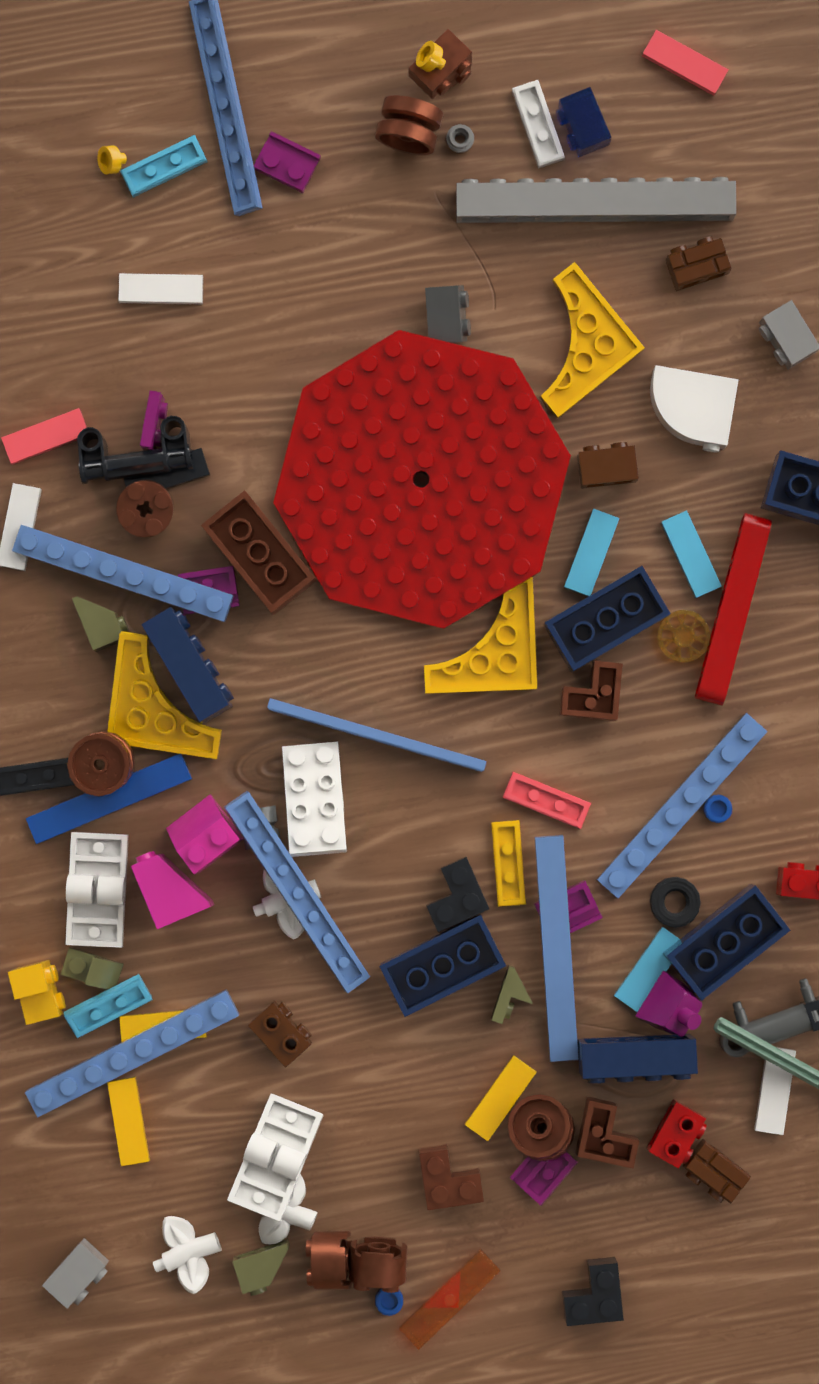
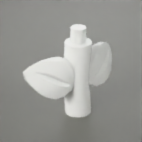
(276, 904)
(274, 1231)
(186, 1253)

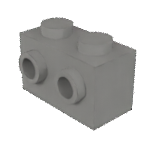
(788, 335)
(76, 1273)

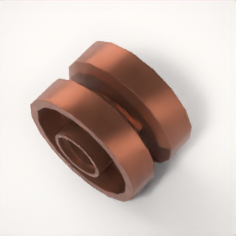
(409, 125)
(113, 751)
(524, 1126)

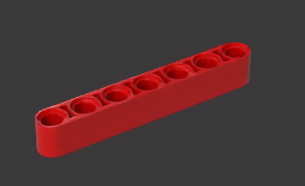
(733, 609)

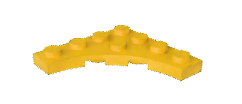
(597, 343)
(501, 659)
(145, 714)

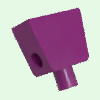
(671, 1006)

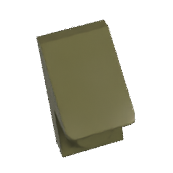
(91, 969)
(511, 987)

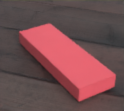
(685, 62)
(44, 436)
(546, 800)

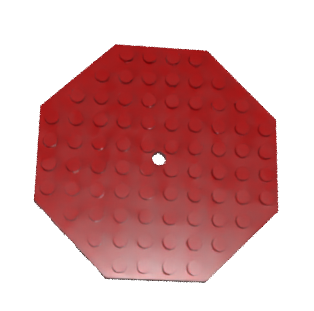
(489, 490)

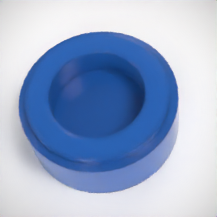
(717, 808)
(388, 1303)

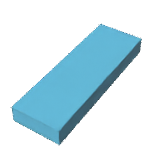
(163, 166)
(591, 552)
(691, 554)
(646, 970)
(107, 1006)

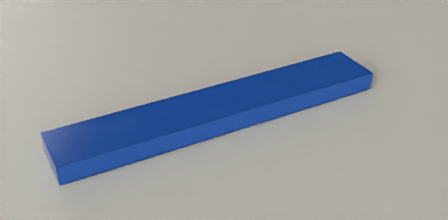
(90, 807)

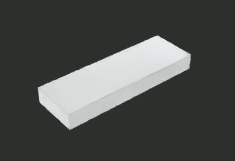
(538, 124)
(160, 288)
(21, 511)
(773, 1098)

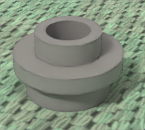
(460, 130)

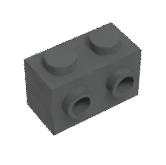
(447, 313)

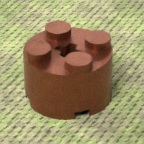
(130, 515)
(329, 1260)
(377, 1264)

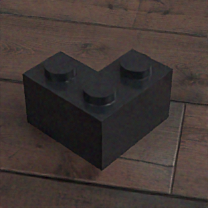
(465, 899)
(599, 1302)

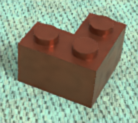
(456, 68)
(600, 700)
(598, 1140)
(447, 1188)

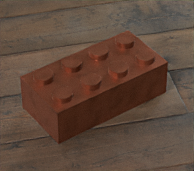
(259, 552)

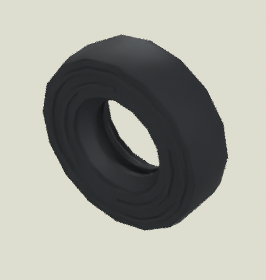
(692, 902)

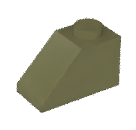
(99, 624)
(258, 1267)

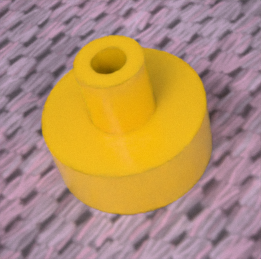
(430, 57)
(110, 159)

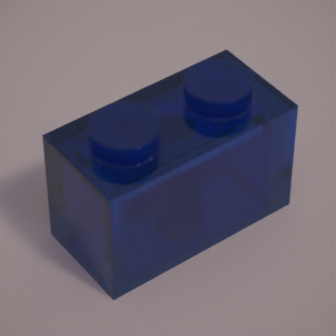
(584, 122)

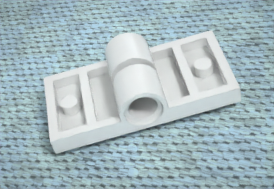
(314, 799)
(96, 889)
(275, 1157)

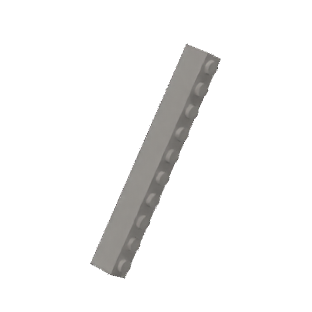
(595, 200)

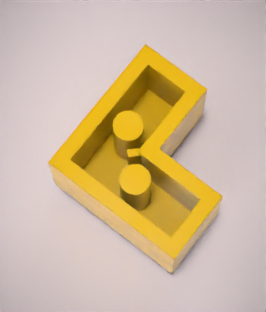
(37, 991)

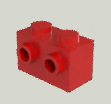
(797, 881)
(677, 1134)

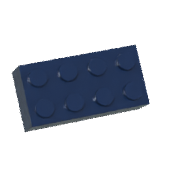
(793, 487)
(606, 619)
(187, 665)
(726, 941)
(442, 965)
(637, 1056)

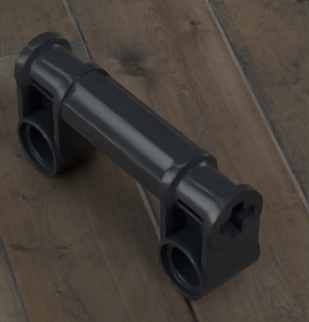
(96, 463)

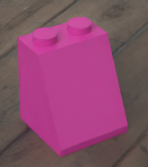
(203, 834)
(167, 889)

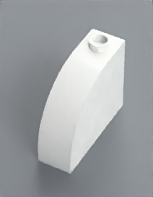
(694, 405)

